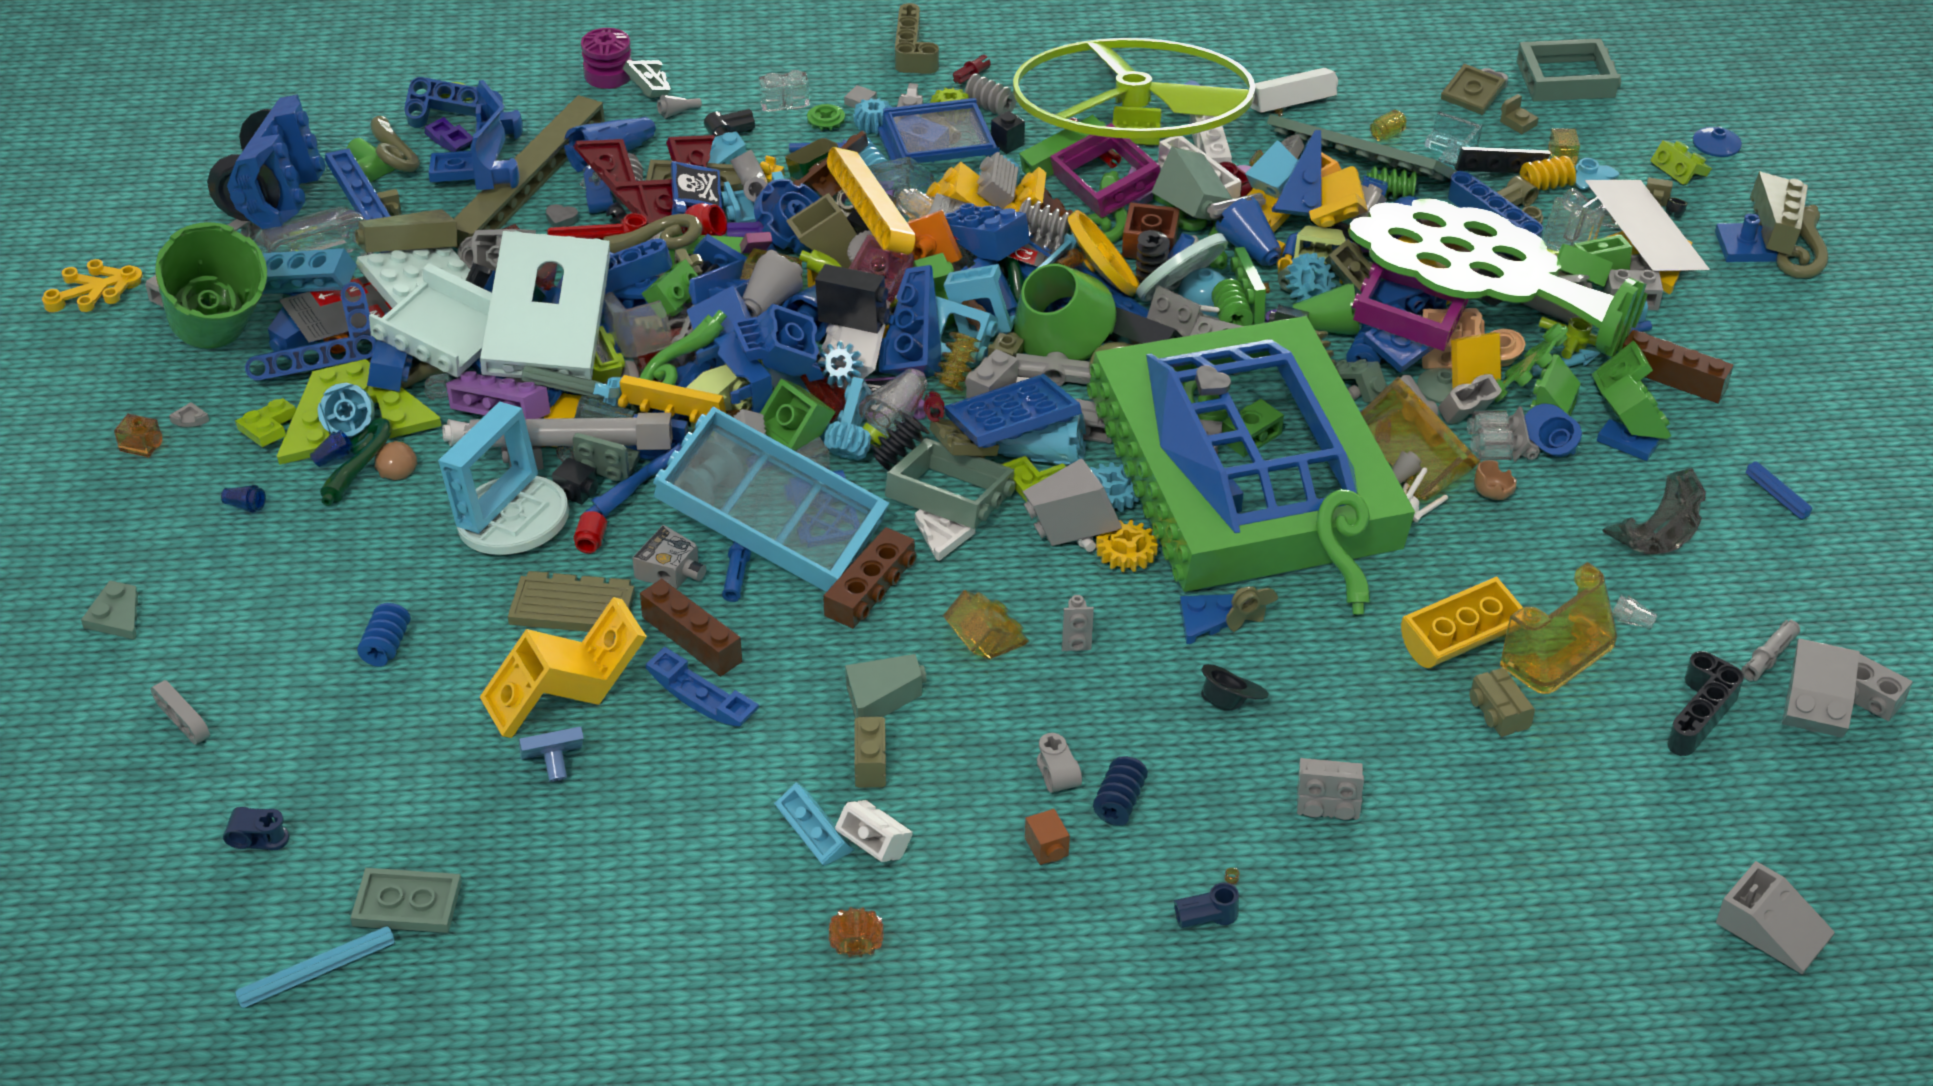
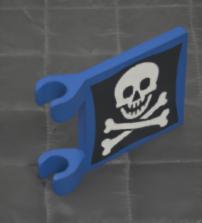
(693, 186)

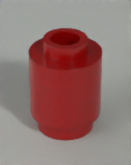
(590, 531)

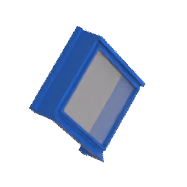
(936, 131)

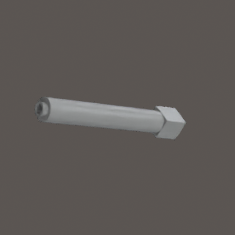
(646, 431)

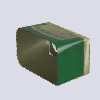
(805, 158)

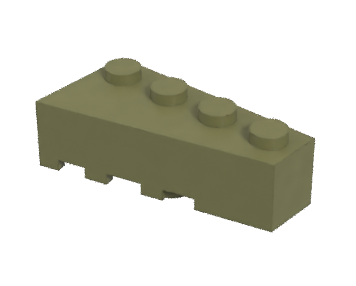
(1780, 210)

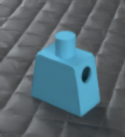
(1272, 170)

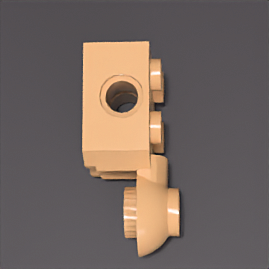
(1471, 324)

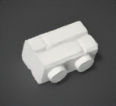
(873, 830)

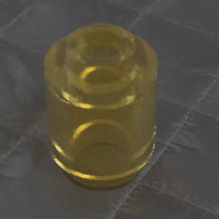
(1388, 125)

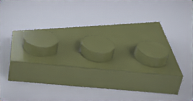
(957, 442)

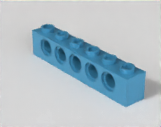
(308, 270)

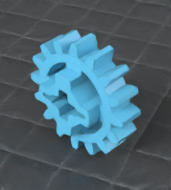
(1309, 276)
(1117, 485)

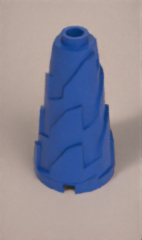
(632, 131)

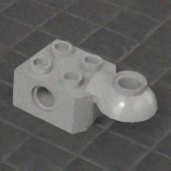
(484, 247)

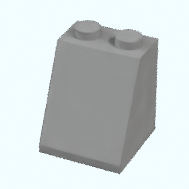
(1070, 505)

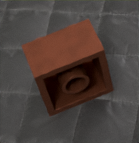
(1148, 217)

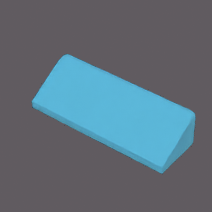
(813, 825)

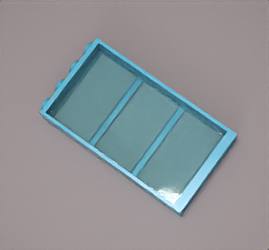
(770, 499)

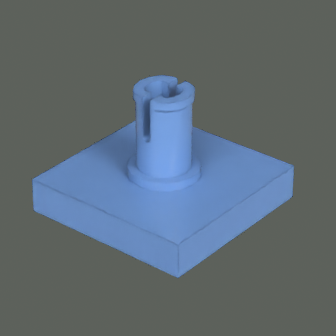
(552, 746)

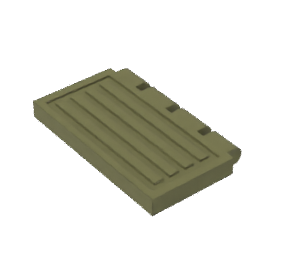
(564, 600)

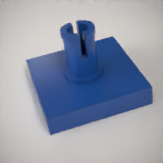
(1744, 241)
(1395, 349)

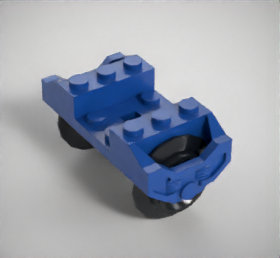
(275, 160)

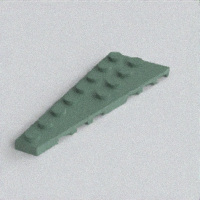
(1371, 151)

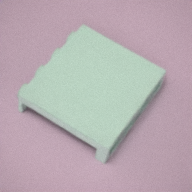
(438, 321)

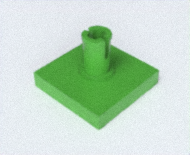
(1627, 361)

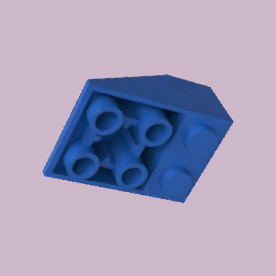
(989, 231)
(1407, 297)

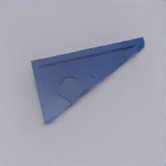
(1304, 183)

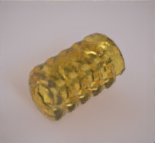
(956, 360)

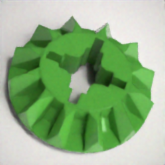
(826, 117)

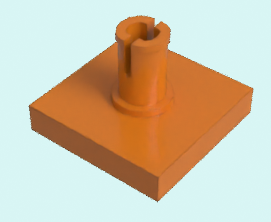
(934, 237)

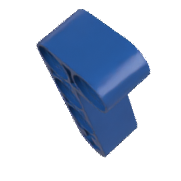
(432, 100)
(637, 264)

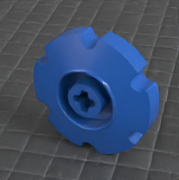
(779, 203)

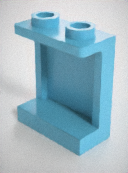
(738, 206)

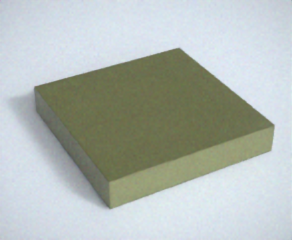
(1473, 89)

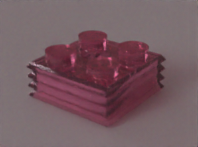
(873, 256)

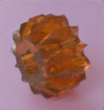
(856, 932)

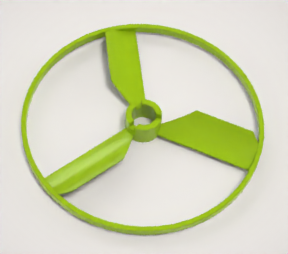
(1136, 87)

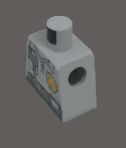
(668, 557)

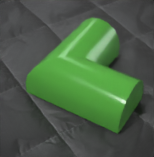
(368, 160)

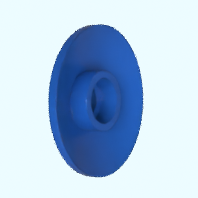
(1717, 141)

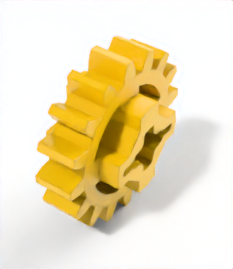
(1127, 546)

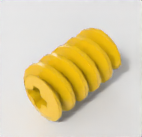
(1549, 173)

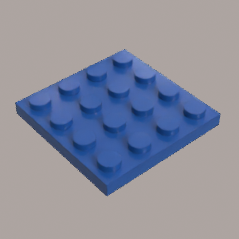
(1013, 410)

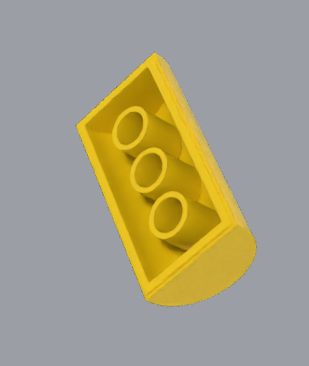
(1459, 623)

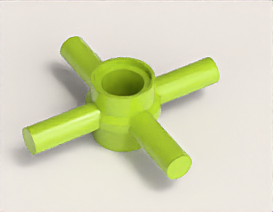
(1578, 334)

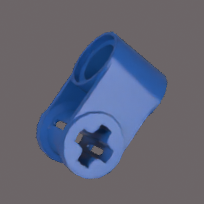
(597, 193)

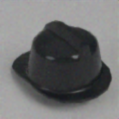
(1228, 690)

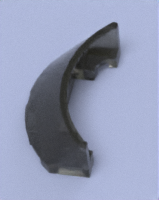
(1671, 523)

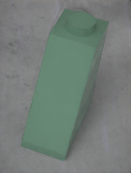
(883, 685)

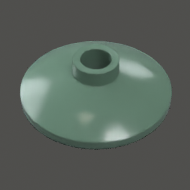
(1435, 383)

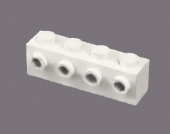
(1230, 182)

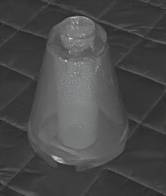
(892, 399)

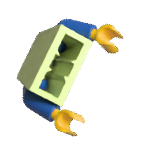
(1311, 240)

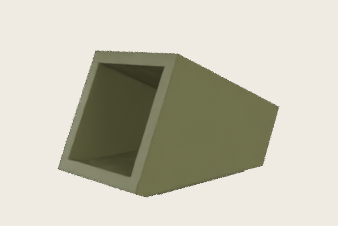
(825, 229)

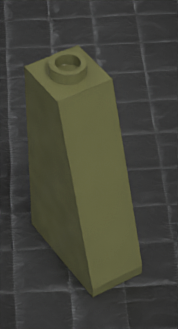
(407, 232)

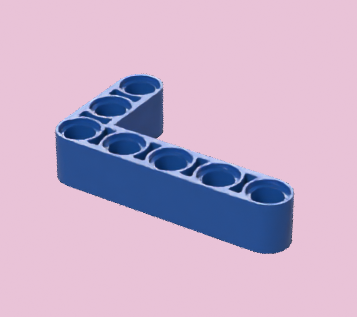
(1471, 193)
(322, 348)

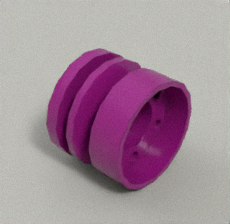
(605, 56)

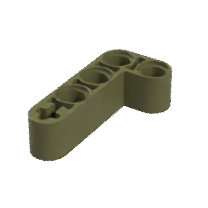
(909, 53)

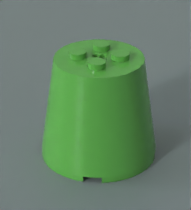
(210, 283)

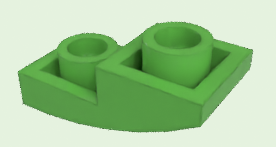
(1581, 262)

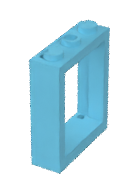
(455, 466)

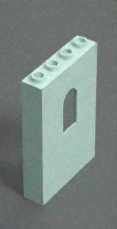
(540, 333)

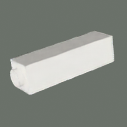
(1294, 89)

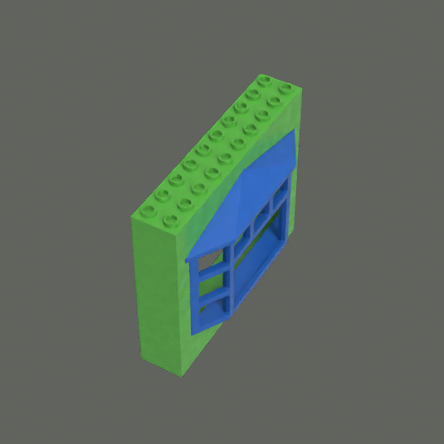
(1189, 489)

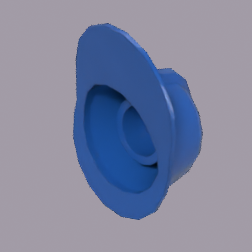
(1553, 430)

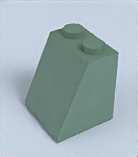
(1190, 183)

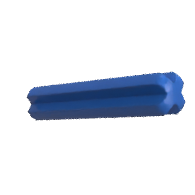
(1779, 490)

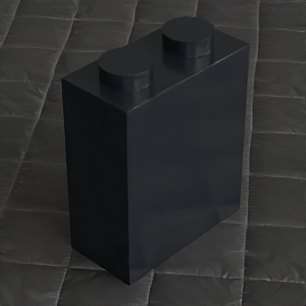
(851, 298)

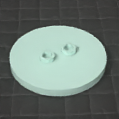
(1179, 266)
(525, 522)

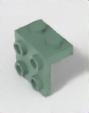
(608, 458)

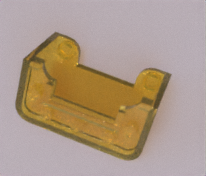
(1407, 424)
(1558, 646)

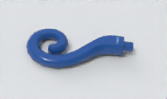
(624, 489)

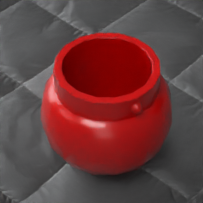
(711, 218)

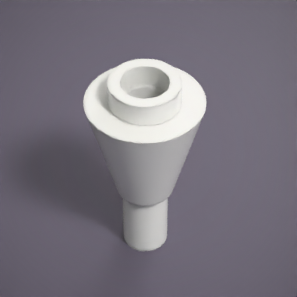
(453, 431)

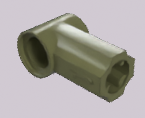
(1519, 191)

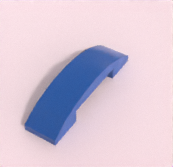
(697, 692)

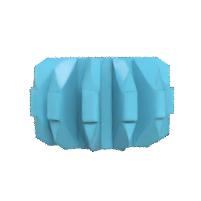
(869, 114)
(842, 373)
(847, 440)

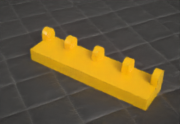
(668, 398)

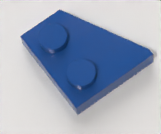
(1204, 614)

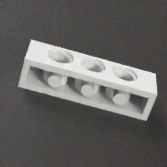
(1212, 141)

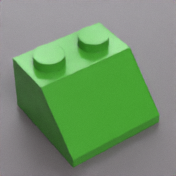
(794, 415)

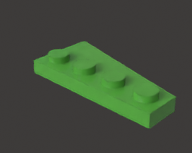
(1251, 283)

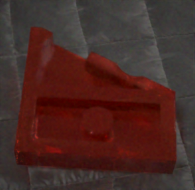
(829, 395)

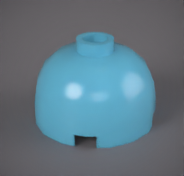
(1199, 285)
(346, 409)

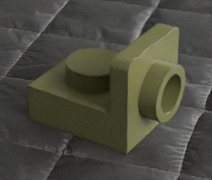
(1517, 117)

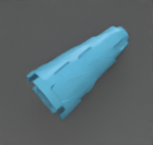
(1056, 444)

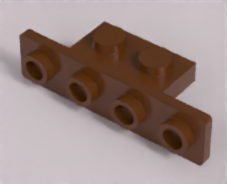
(820, 177)

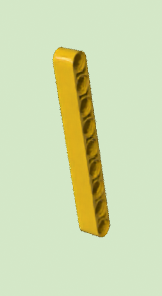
(871, 201)

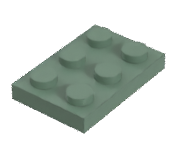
(406, 900)

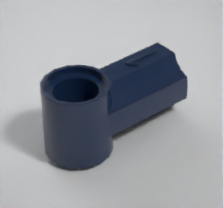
(1217, 905)

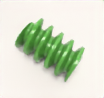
(1396, 184)
(1232, 302)

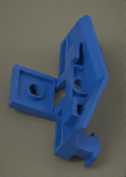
(485, 147)

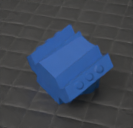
(781, 341)

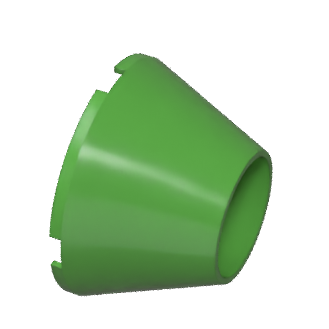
(1073, 329)

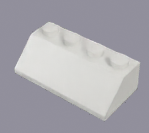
(863, 341)

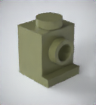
(1007, 343)

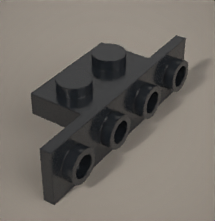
(1496, 159)

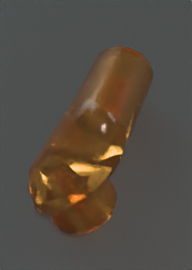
(1073, 259)

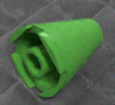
(1332, 310)

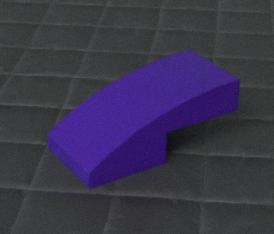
(447, 135)

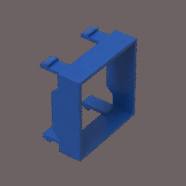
(729, 353)

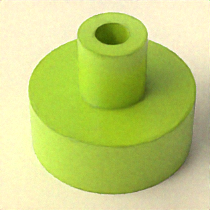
(874, 433)

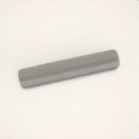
(1217, 209)

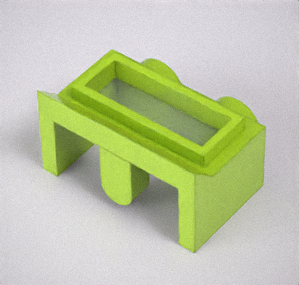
(607, 361)

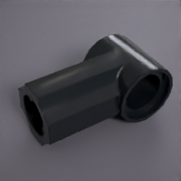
(739, 121)

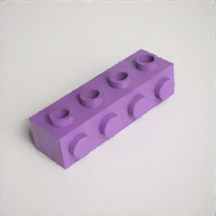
(481, 393)

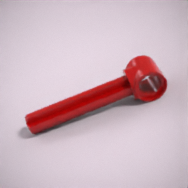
(630, 223)

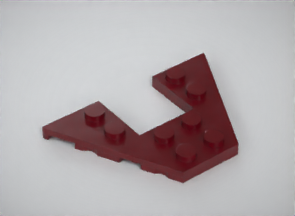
(645, 197)

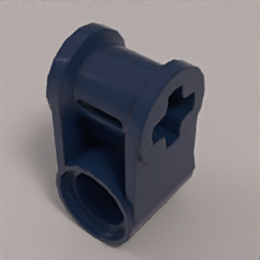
(253, 828)

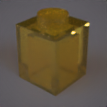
(1564, 143)

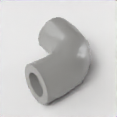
(750, 174)

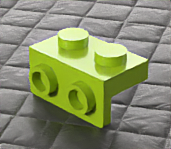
(1138, 119)
(1678, 162)

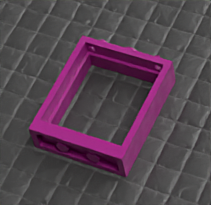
(1119, 192)
(1403, 322)

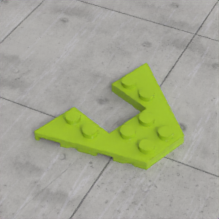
(307, 432)

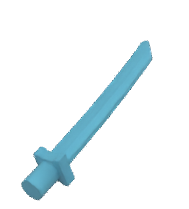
(1069, 243)

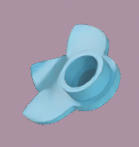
(1591, 170)

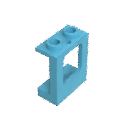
(977, 284)
(987, 329)

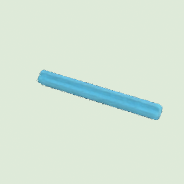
(314, 967)

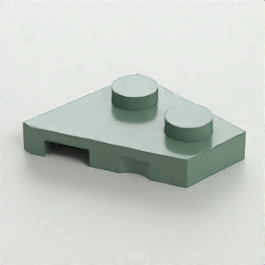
(648, 77)
(114, 611)

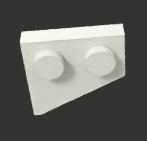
(941, 534)

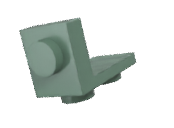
(1367, 375)

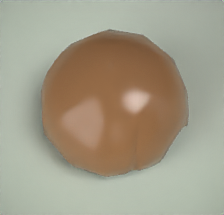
(395, 461)
(1493, 482)

